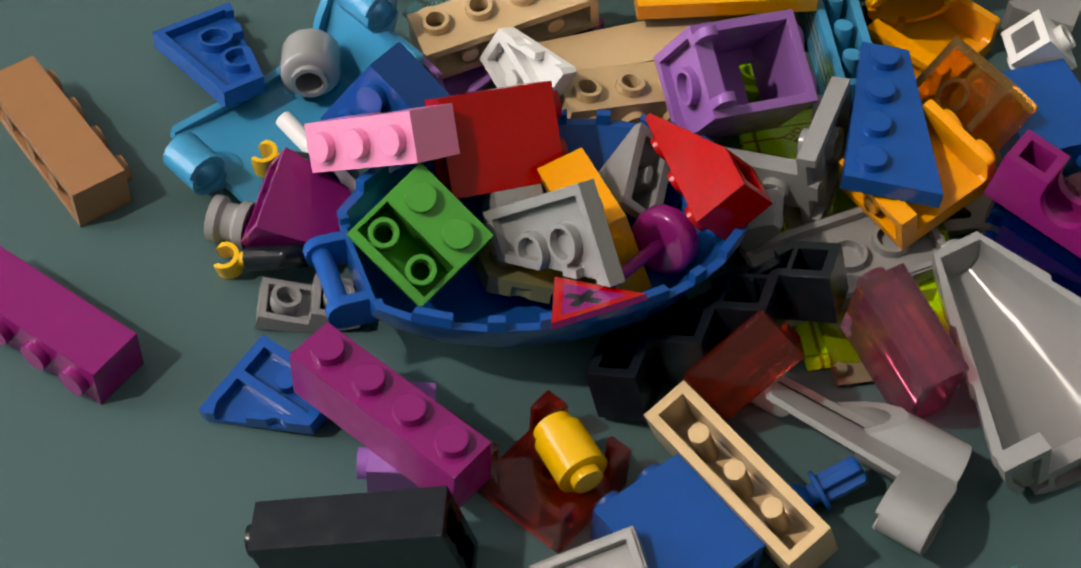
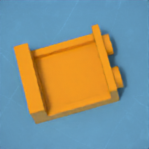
(930, 36)
(964, 174)

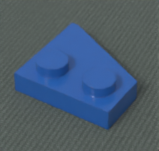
(262, 394)

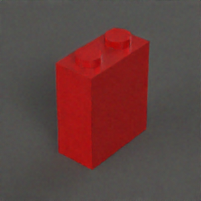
(501, 138)

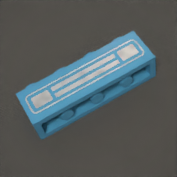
(835, 39)

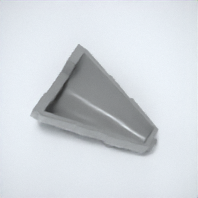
(1022, 358)

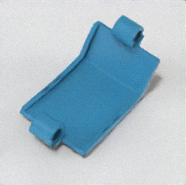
(216, 143)

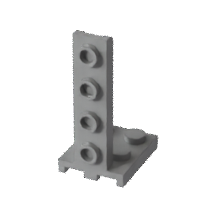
(814, 174)

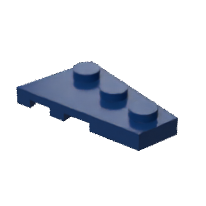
(213, 55)

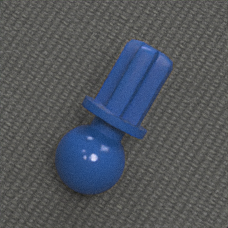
(832, 483)

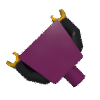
(286, 214)

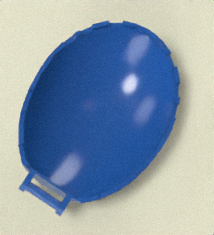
(463, 309)

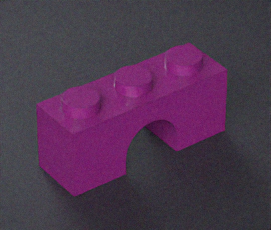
(1034, 190)

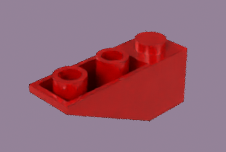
(714, 181)

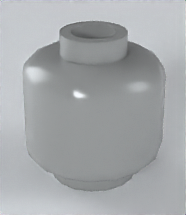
(310, 62)

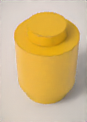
(569, 452)

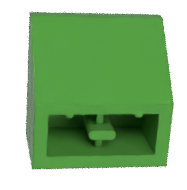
(420, 235)

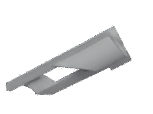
(894, 443)

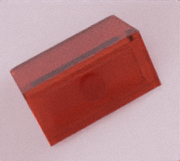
(745, 364)

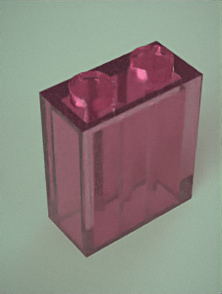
(903, 342)

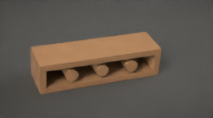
(61, 142)

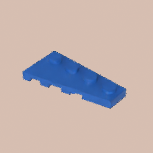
(887, 131)

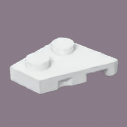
(518, 59)

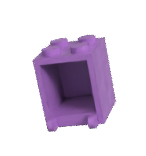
(705, 81)

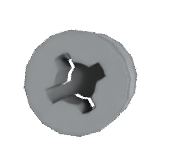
(226, 220)

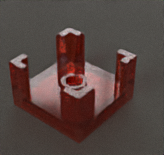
(530, 495)

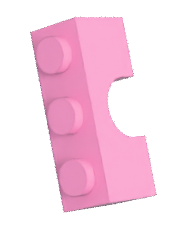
(382, 138)

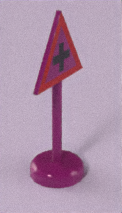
(665, 245)

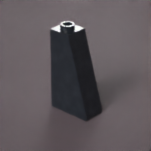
(363, 531)

